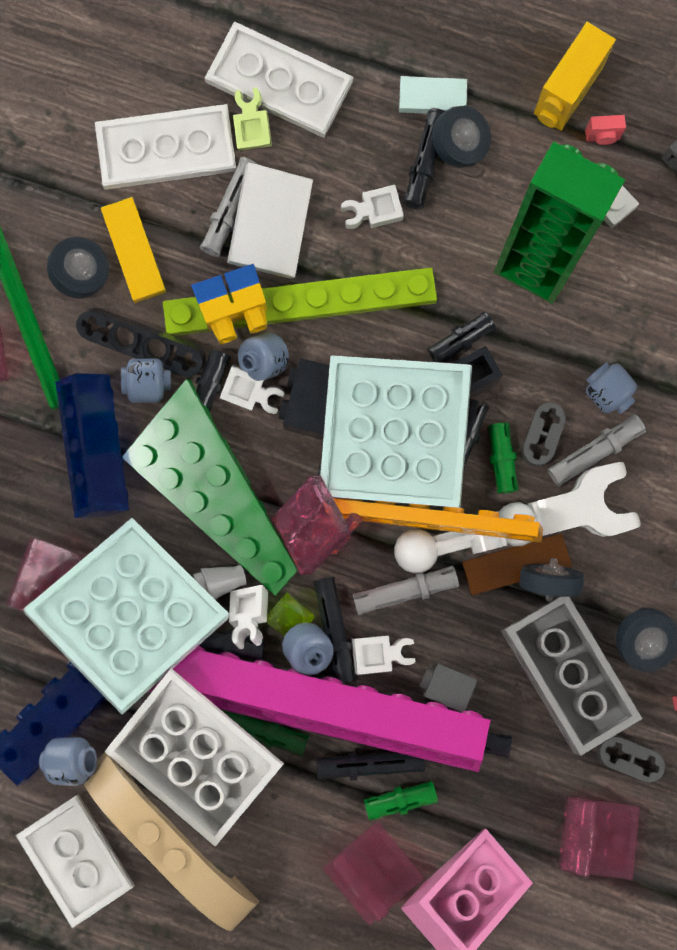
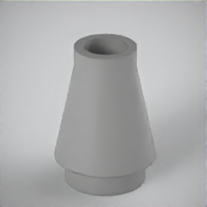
(220, 579)

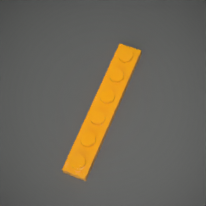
(450, 519)

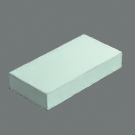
(424, 93)

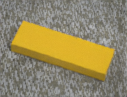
(133, 250)

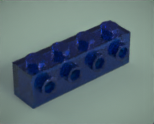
(92, 445)
(56, 715)

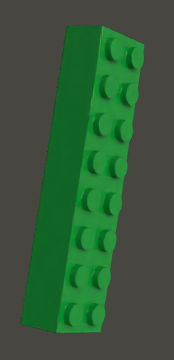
(557, 220)

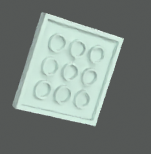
(396, 430)
(126, 615)

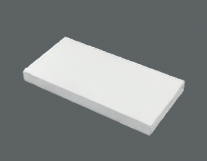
(288, 80)
(165, 146)

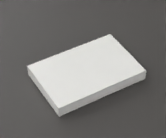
(270, 220)
(75, 860)

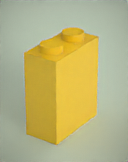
(573, 76)

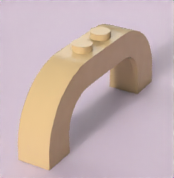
(157, 838)

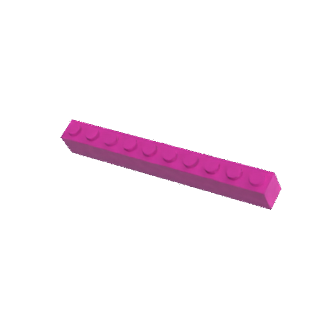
(337, 709)

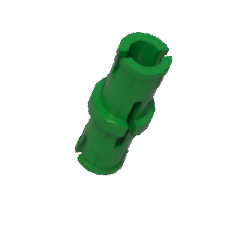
(503, 458)
(400, 800)

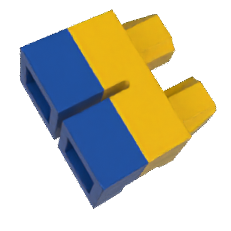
(221, 313)

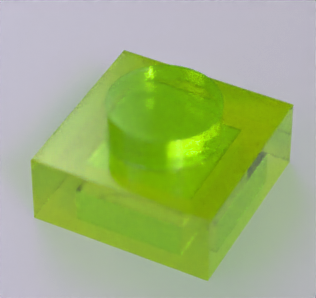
(287, 614)

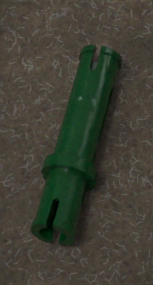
(271, 733)

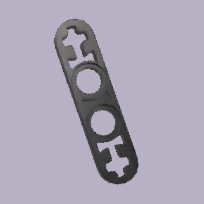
(142, 336)

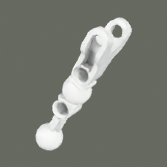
(582, 506)

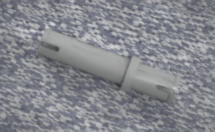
(224, 219)
(604, 445)
(412, 588)

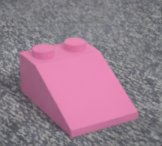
(467, 895)

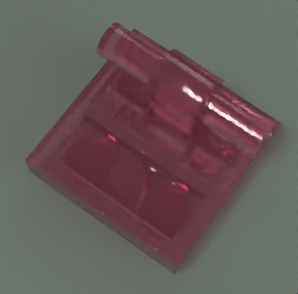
(313, 525)
(39, 570)
(599, 838)
(373, 873)

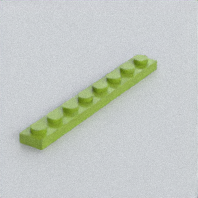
(318, 300)

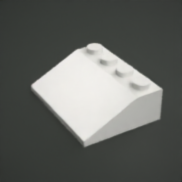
(193, 757)

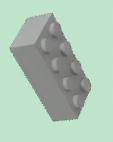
(571, 675)

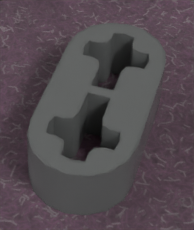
(551, 436)
(627, 767)

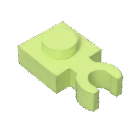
(251, 126)

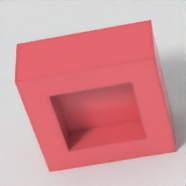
(605, 129)

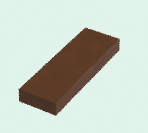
(504, 566)

